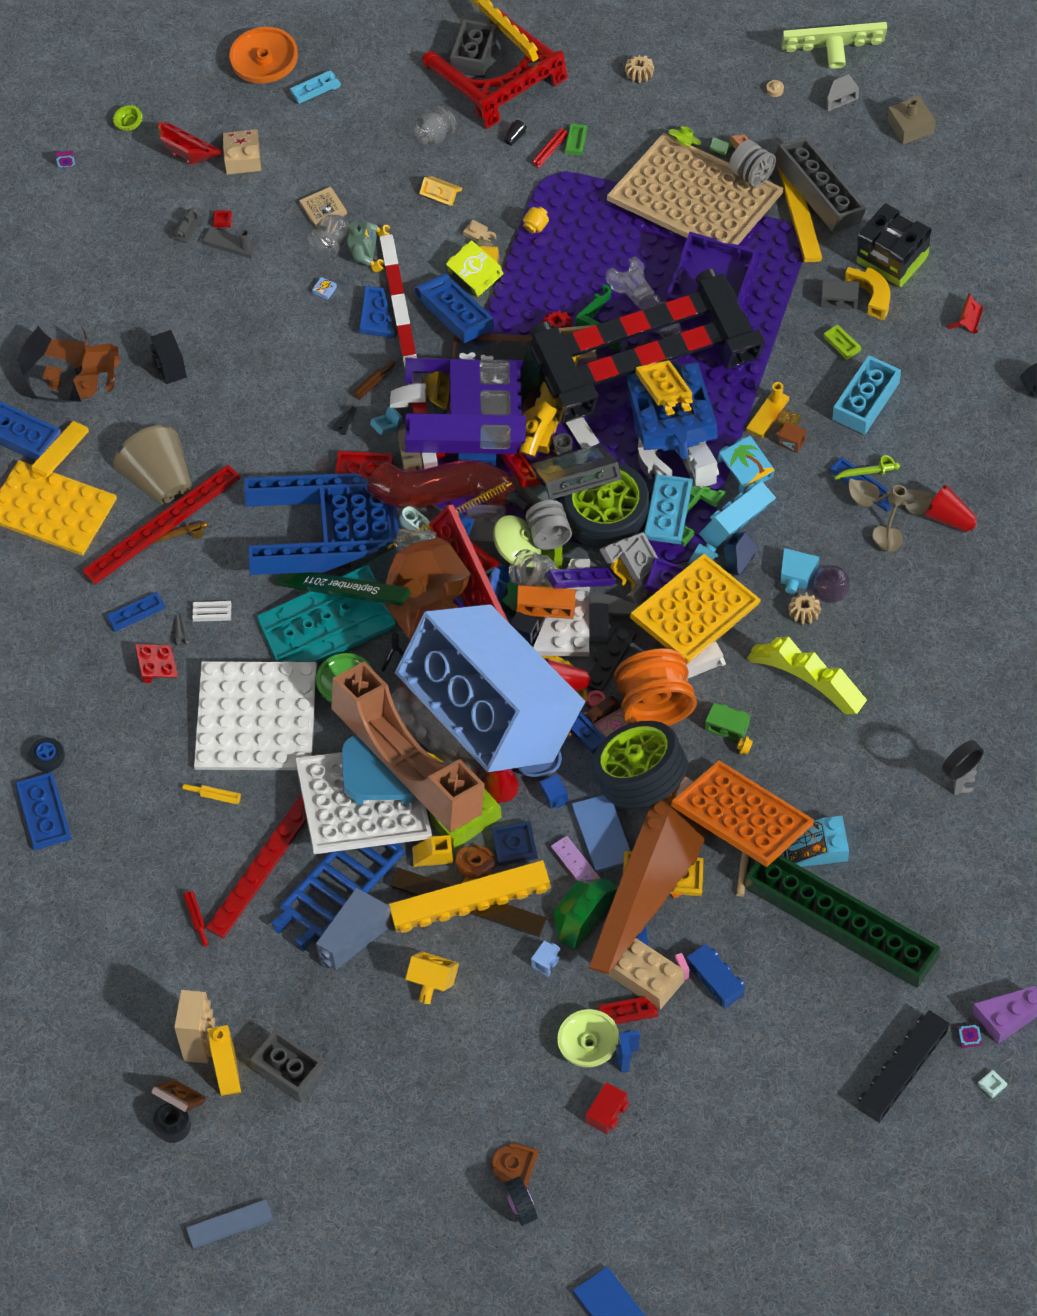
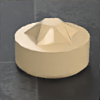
(775, 88)

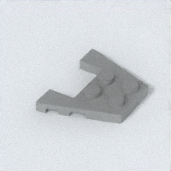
(638, 558)

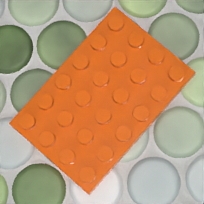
(742, 813)

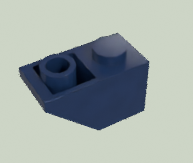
(738, 553)

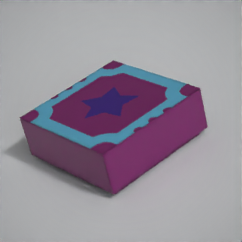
(65, 159)
(969, 1036)

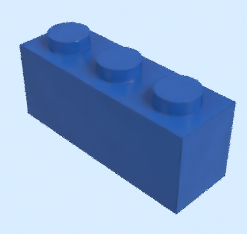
(715, 975)

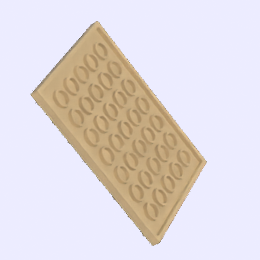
(692, 193)

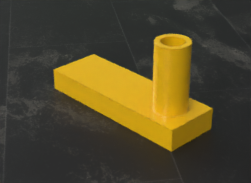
(768, 412)

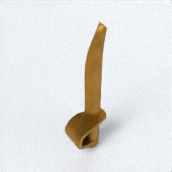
(196, 531)

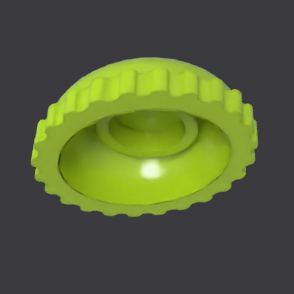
(127, 118)

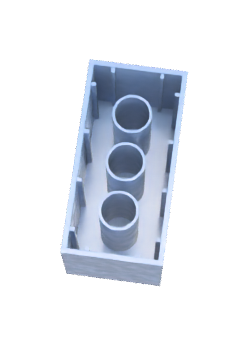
(489, 687)

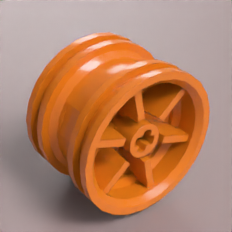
(655, 687)

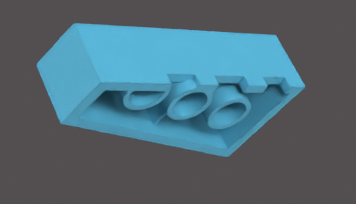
(737, 514)

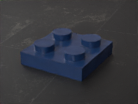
(514, 843)

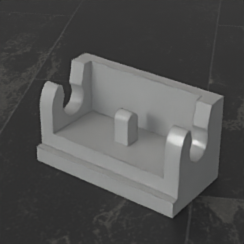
(958, 784)

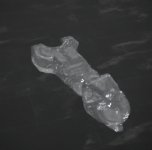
(637, 288)

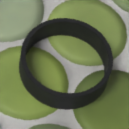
(968, 748)

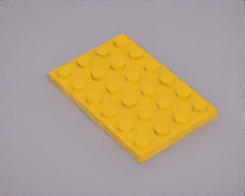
(53, 508)
(695, 608)

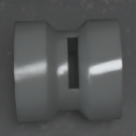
(562, 444)

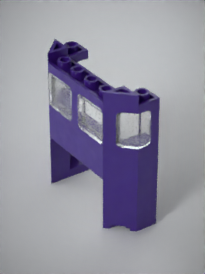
(482, 408)

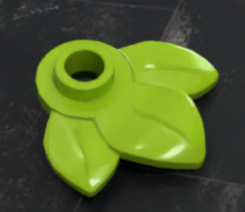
(684, 136)

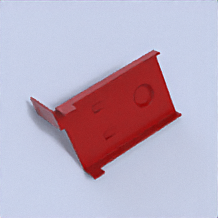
(969, 315)

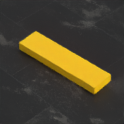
(60, 449)

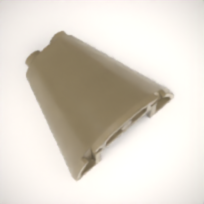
(155, 463)

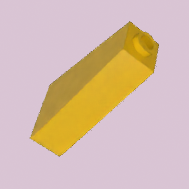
(224, 1060)

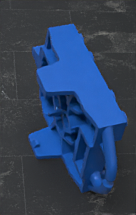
(675, 430)

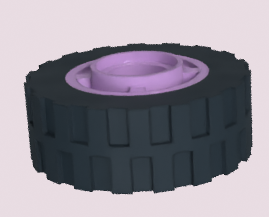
(520, 1200)

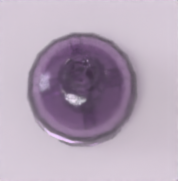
(830, 584)

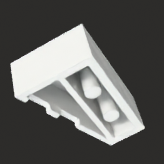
(701, 465)

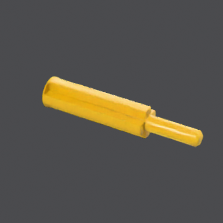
(215, 793)

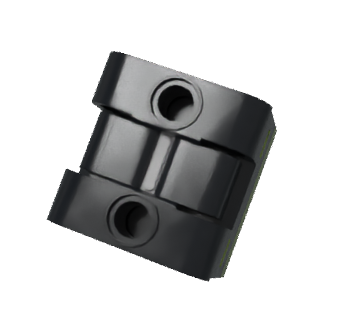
(893, 245)

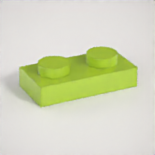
(842, 342)

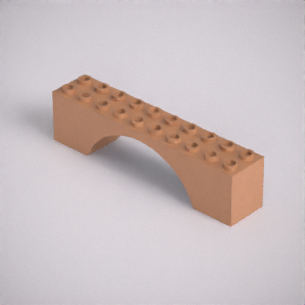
(368, 710)

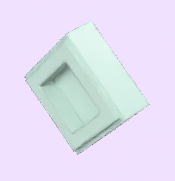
(992, 1084)

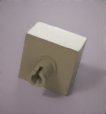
(911, 120)

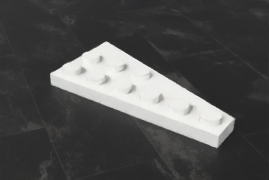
(568, 636)

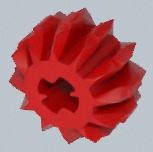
(558, 319)

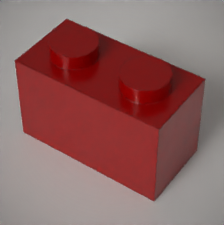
(606, 1108)

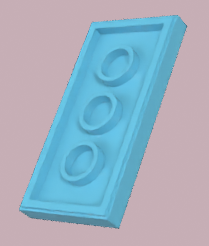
(668, 508)

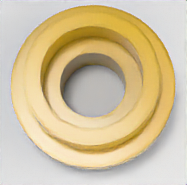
(744, 745)

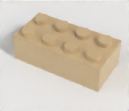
(648, 974)
(192, 1026)

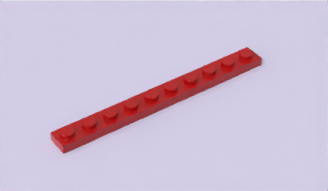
(161, 524)
(259, 870)

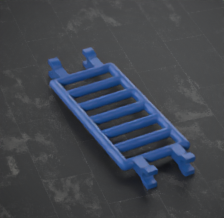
(313, 930)

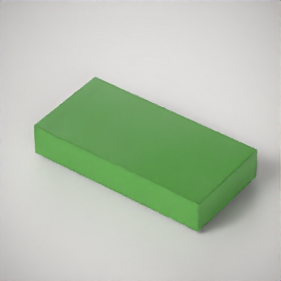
(576, 139)

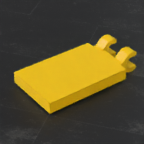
(665, 385)

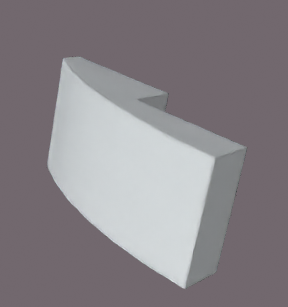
(407, 394)

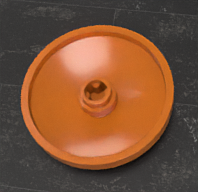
(263, 55)

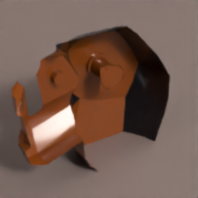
(87, 363)

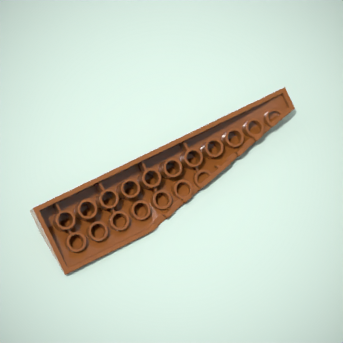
(658, 861)

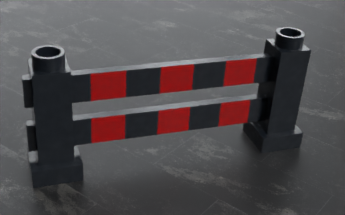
(575, 385)

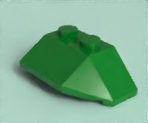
(583, 909)

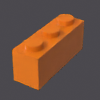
(546, 602)

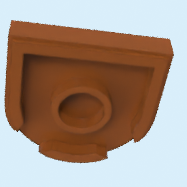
(514, 1161)

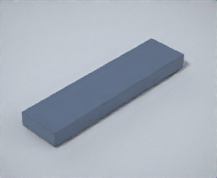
(229, 1223)

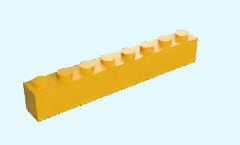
(469, 896)

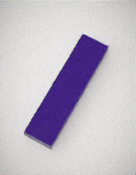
(580, 577)

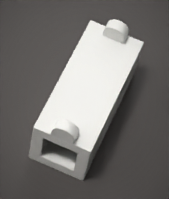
(707, 660)

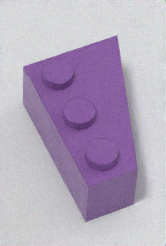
(1007, 1013)

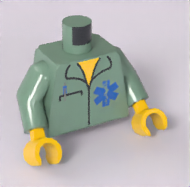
(362, 242)

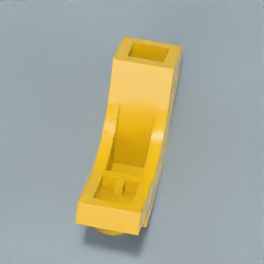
(876, 286)

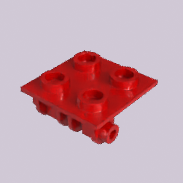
(155, 661)

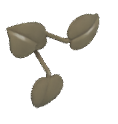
(915, 502)

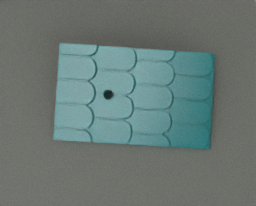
(323, 624)

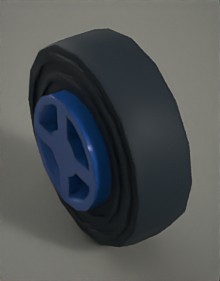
(45, 747)

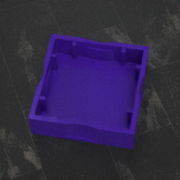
(706, 253)

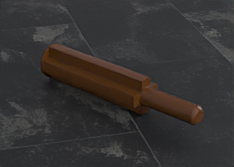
(372, 381)

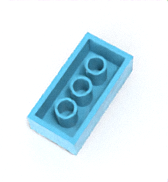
(866, 394)

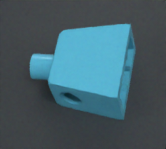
(797, 570)

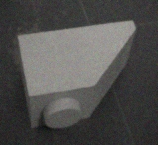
(842, 92)

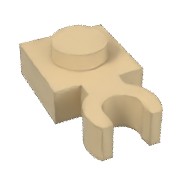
(478, 231)

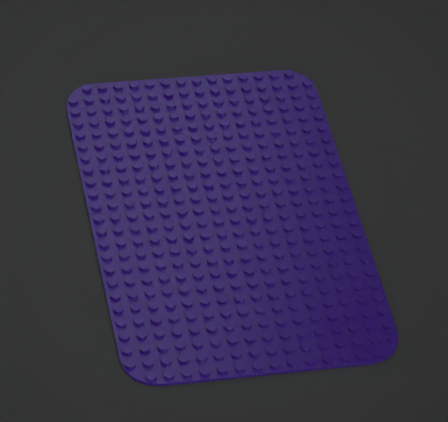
(568, 266)

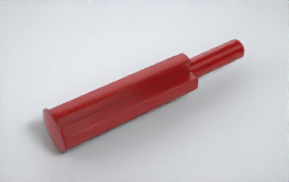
(195, 915)

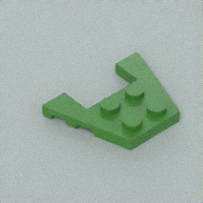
(707, 495)

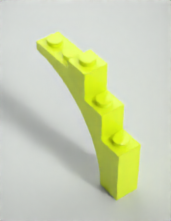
(808, 666)

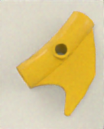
(537, 421)

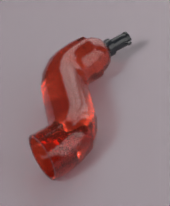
(443, 484)

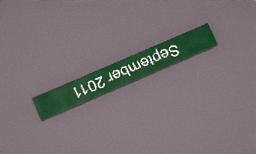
(345, 587)

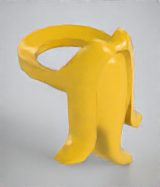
(621, 571)

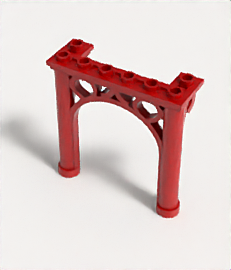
(516, 81)

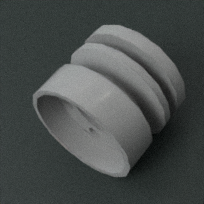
(752, 163)
(548, 524)

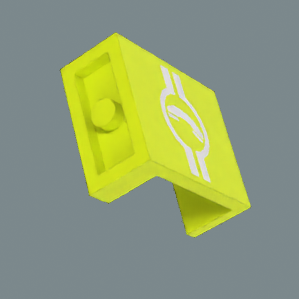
(475, 268)

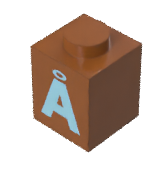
(791, 437)

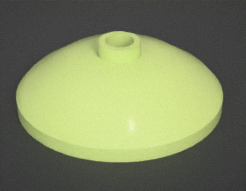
(511, 536)
(587, 1027)

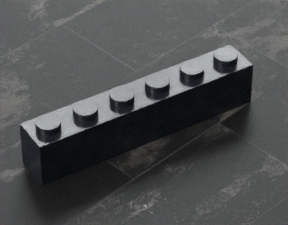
(903, 1066)

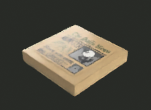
(322, 204)

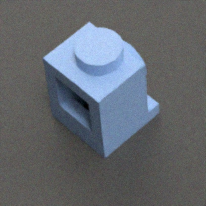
(545, 958)

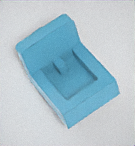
(386, 423)
(704, 549)

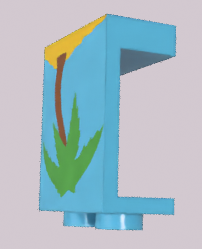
(746, 463)

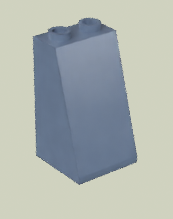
(353, 929)

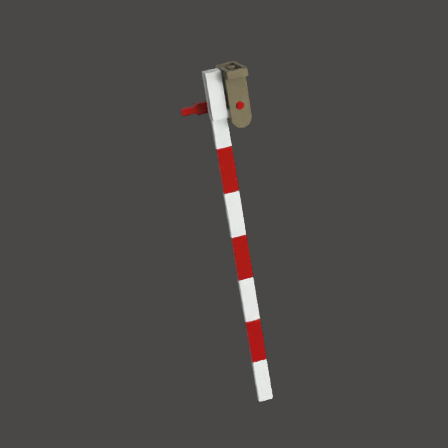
(410, 460)

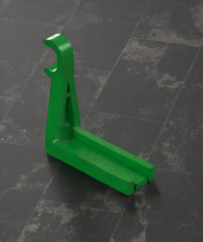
(586, 316)

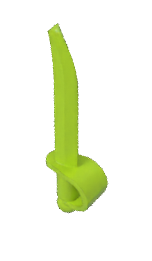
(871, 469)

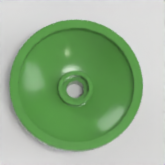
(331, 668)

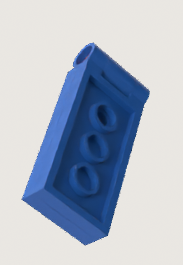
(454, 307)
(25, 432)

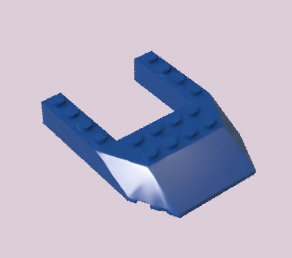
(350, 518)

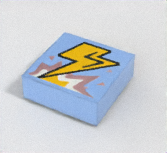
(324, 288)

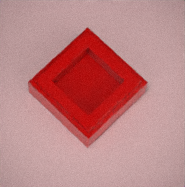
(222, 219)

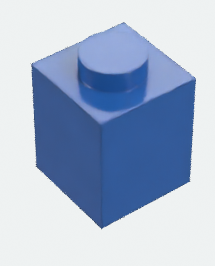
(554, 792)

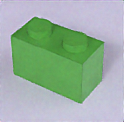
(727, 722)

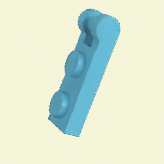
(315, 87)

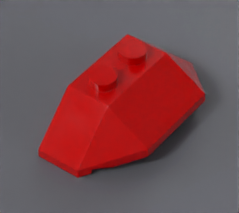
(185, 144)

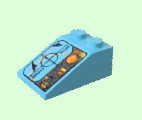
(821, 843)

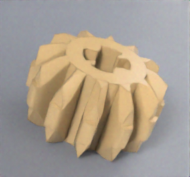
(639, 68)
(811, 610)

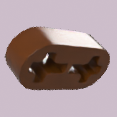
(603, 709)

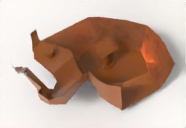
(434, 579)

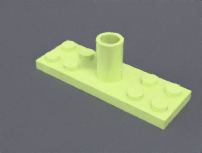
(834, 39)

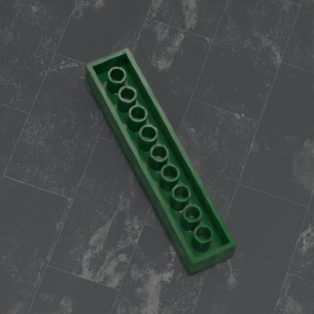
(844, 919)

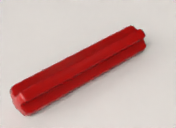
(549, 148)

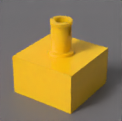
(432, 973)

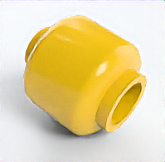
(535, 220)

